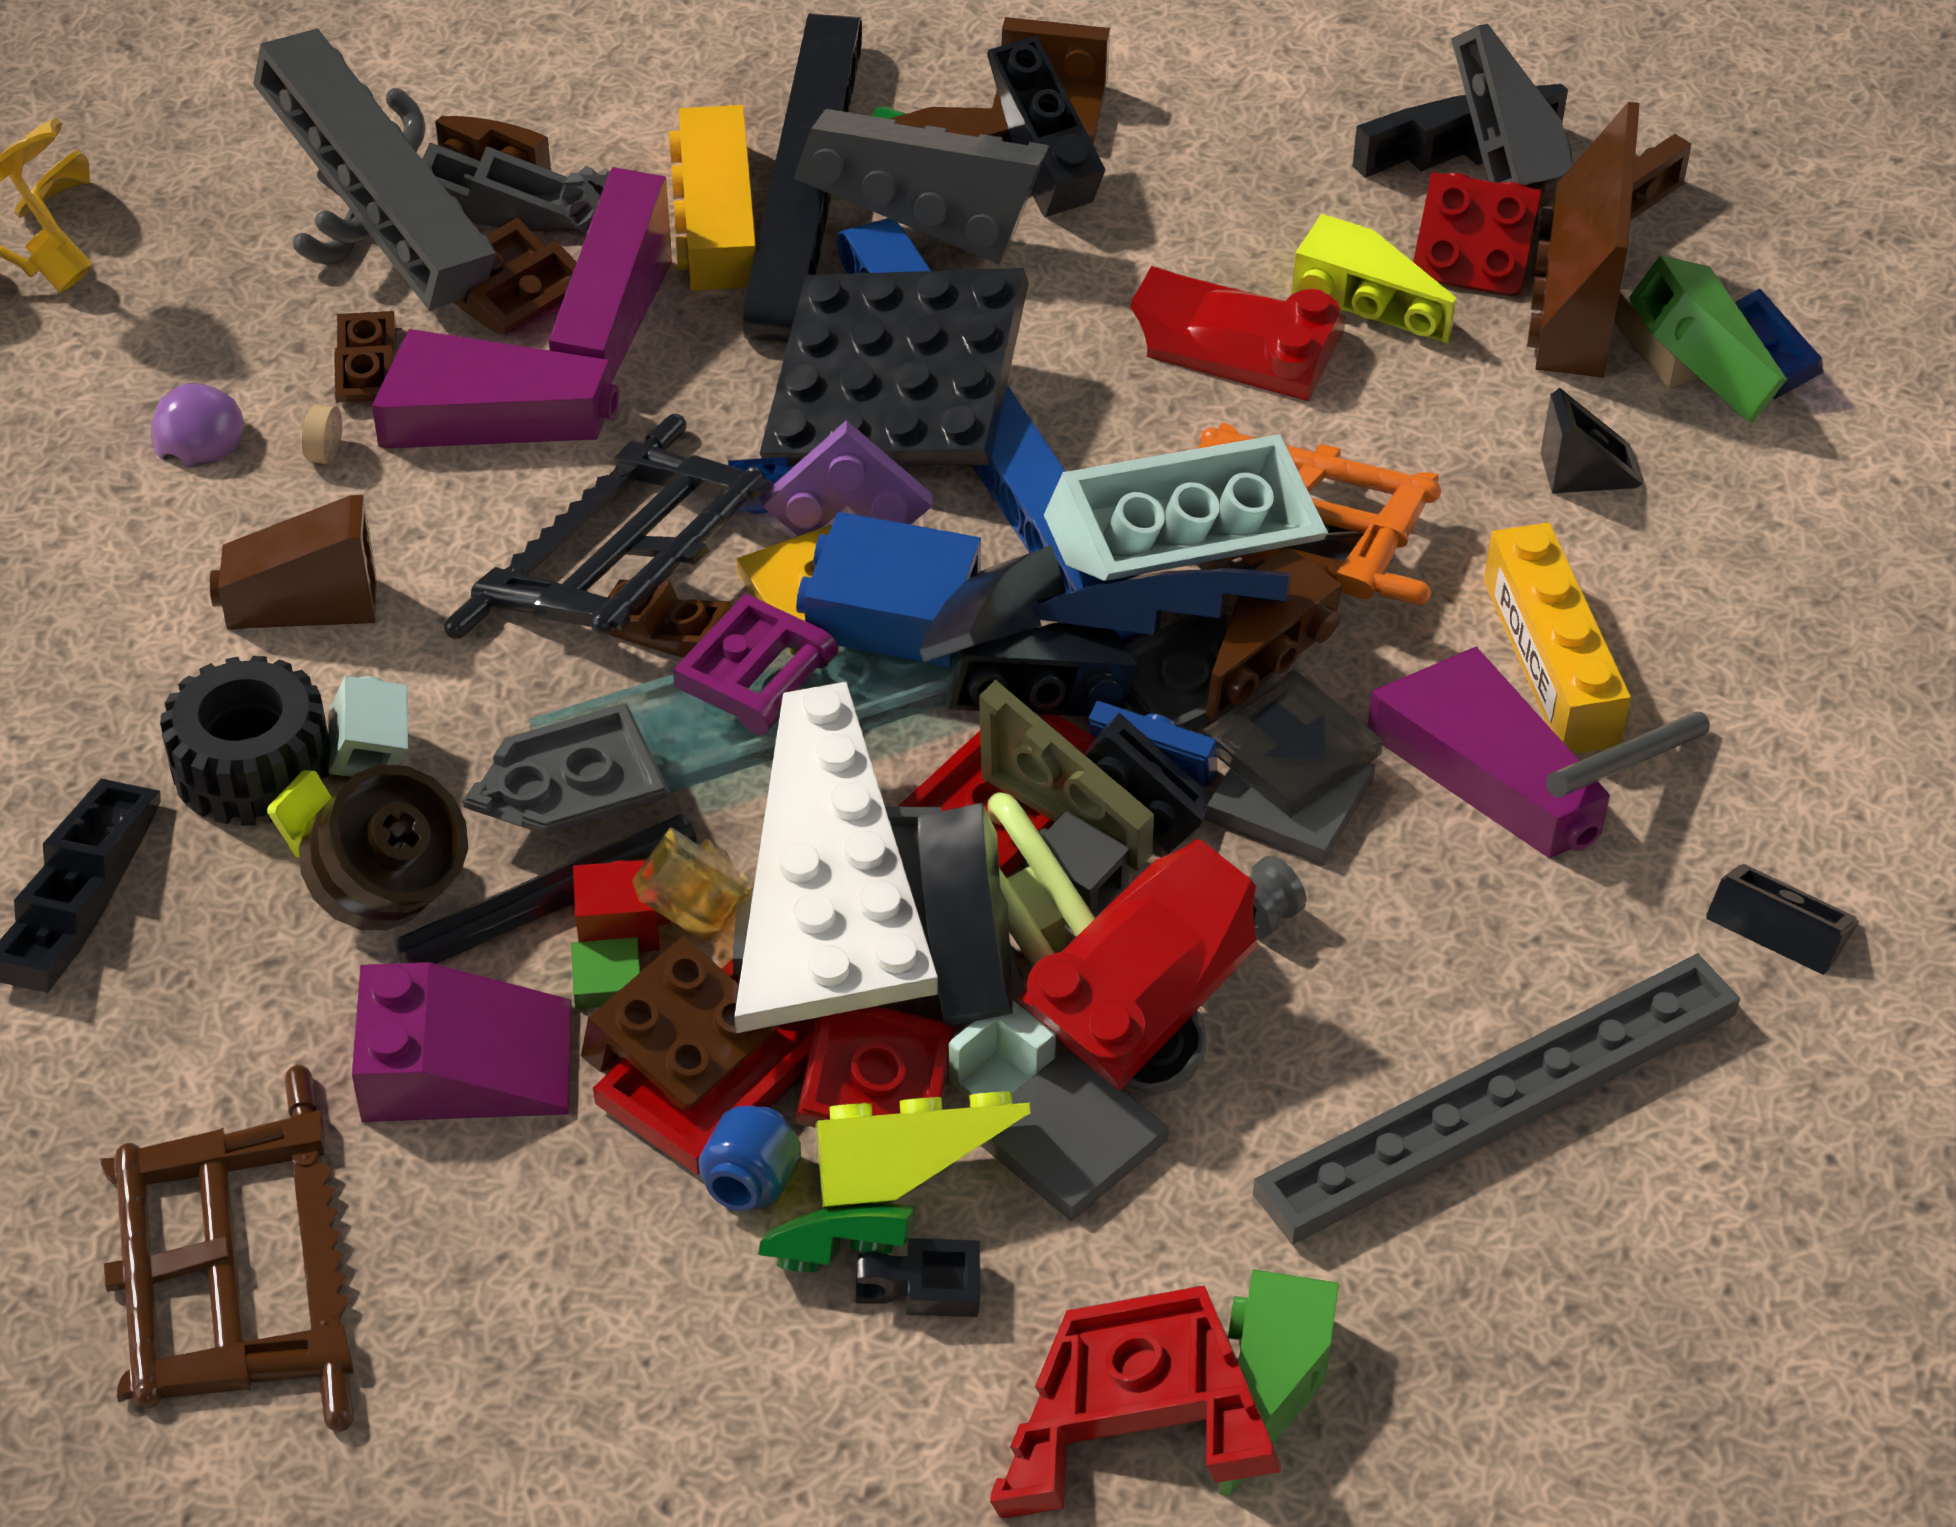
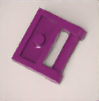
(740, 651)

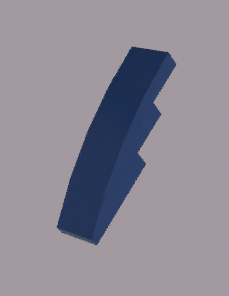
(1137, 601)

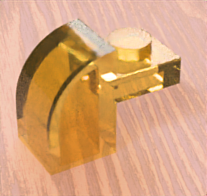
(692, 885)

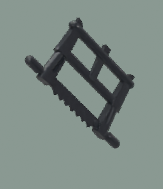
(570, 601)

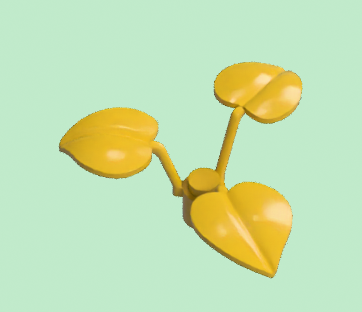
(51, 248)

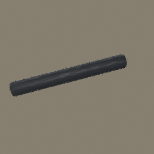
(524, 901)

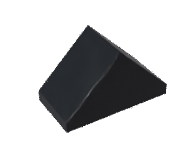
(1583, 451)

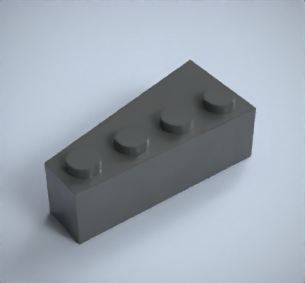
(925, 177)

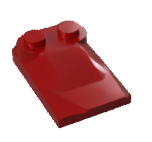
(1239, 332)
(1146, 961)

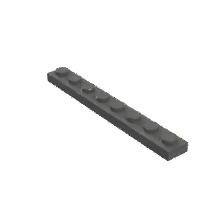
(1493, 1098)

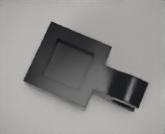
(935, 1277)

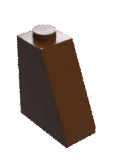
(300, 571)

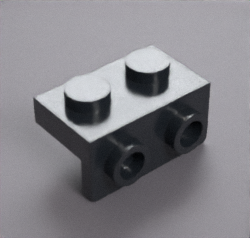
(1151, 779)

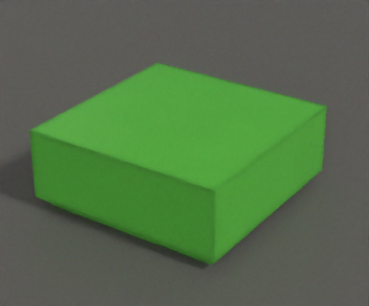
(602, 969)

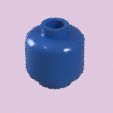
(749, 1158)

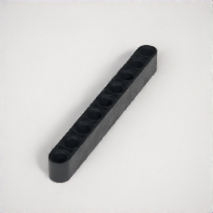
(796, 211)

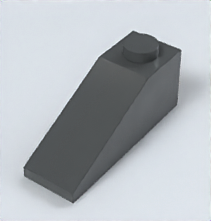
(1512, 120)

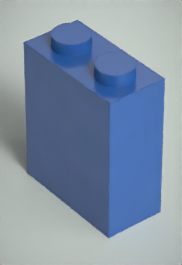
(885, 583)

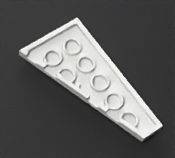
(830, 890)

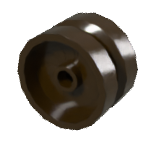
(383, 847)

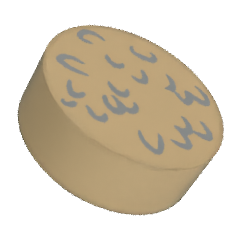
(322, 434)

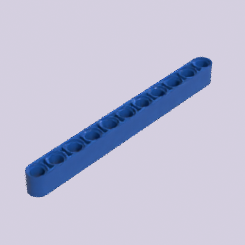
(1022, 464)

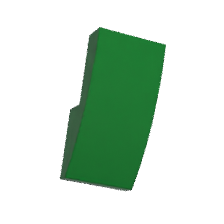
(816, 1236)

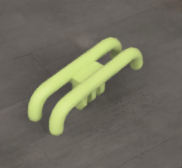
(1041, 894)

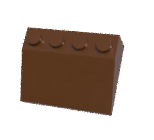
(1585, 253)

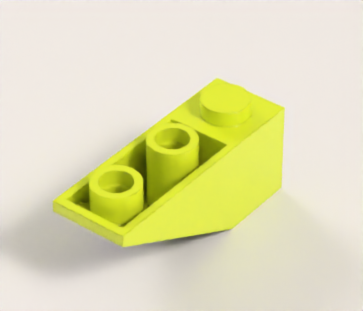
(1372, 279)
(891, 1154)

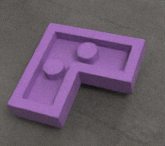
(845, 473)

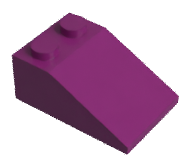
(457, 1046)

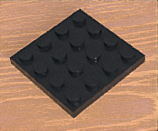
(903, 360)

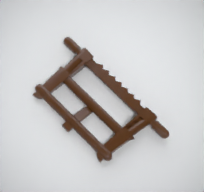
(233, 1360)

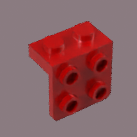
(1477, 232)

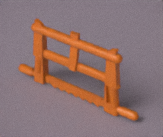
(1383, 532)

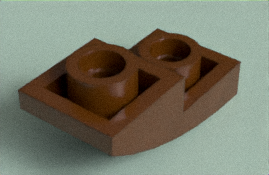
(472, 135)
(363, 354)
(670, 622)

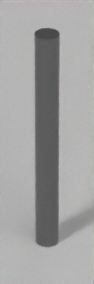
(1627, 754)

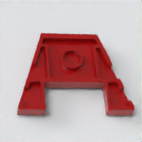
(1129, 1372)

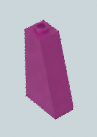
(616, 269)
(489, 393)
(1489, 749)

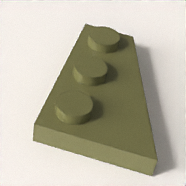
(1053, 776)

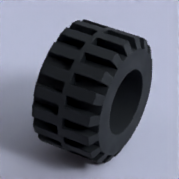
(240, 703)

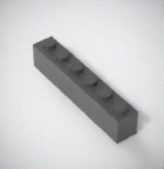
(373, 168)

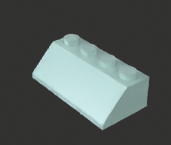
(1182, 509)

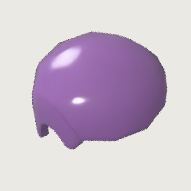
(196, 424)

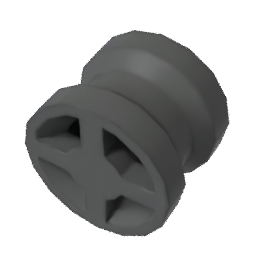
(1276, 895)

